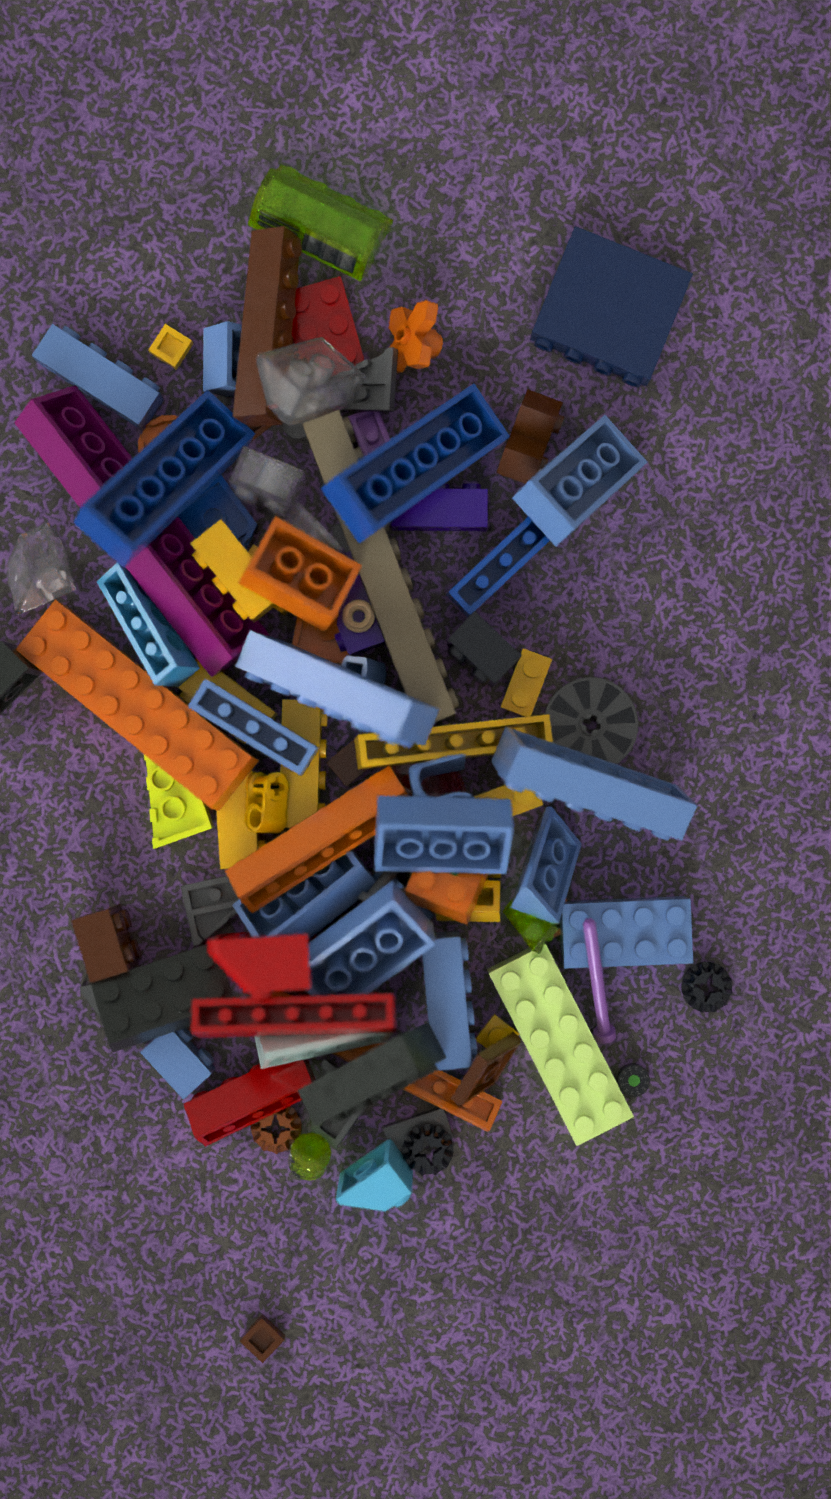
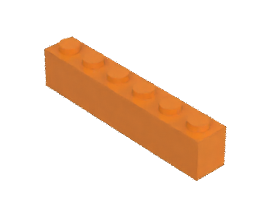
(312, 842)

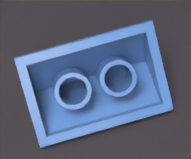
(547, 869)

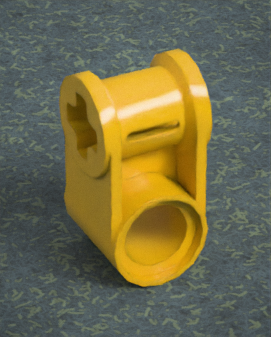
(266, 806)

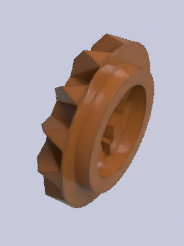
(264, 1138)

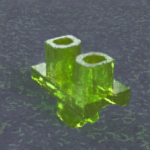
(532, 929)

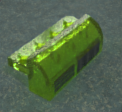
(327, 222)

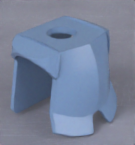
(435, 767)

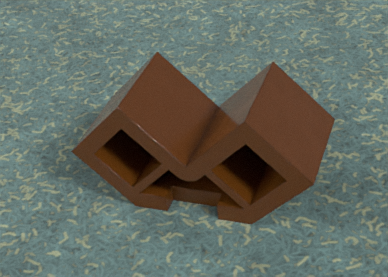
(529, 437)

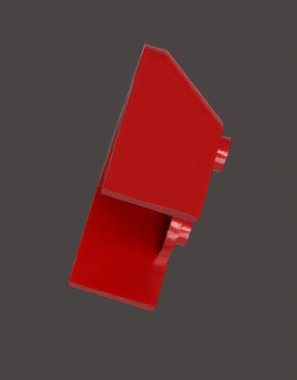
(263, 962)

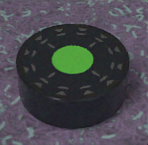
(633, 1079)

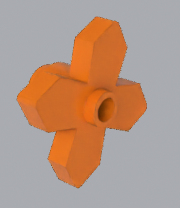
(414, 335)

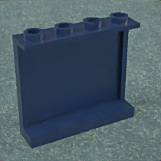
(610, 307)

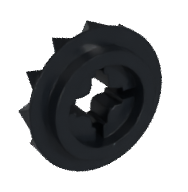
(699, 974)
(437, 1138)

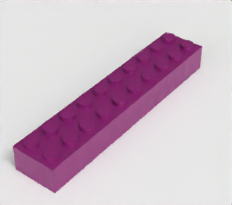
(83, 459)

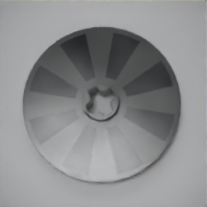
(613, 713)

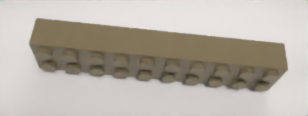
(383, 579)

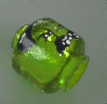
(309, 1156)

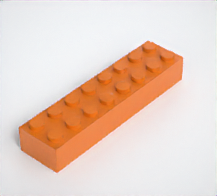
(130, 703)

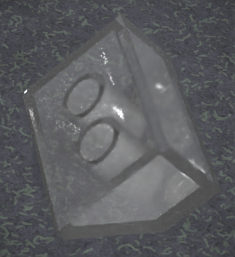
(307, 380)

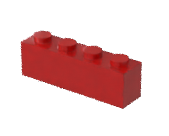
(246, 1099)

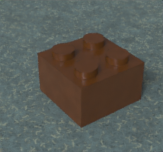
(106, 942)

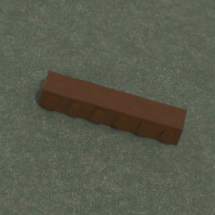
(266, 317)

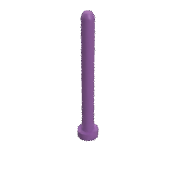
(604, 1031)

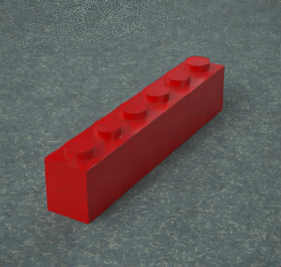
(294, 1015)

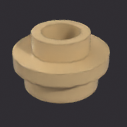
(351, 608)

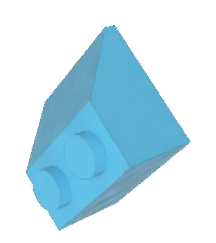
(376, 1180)

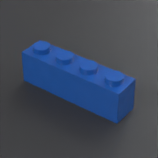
(497, 567)

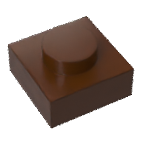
(262, 1338)

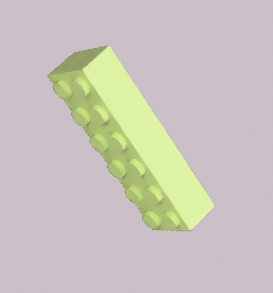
(560, 1043)

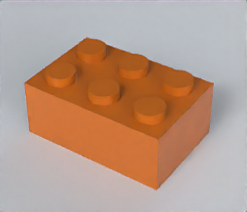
(300, 574)

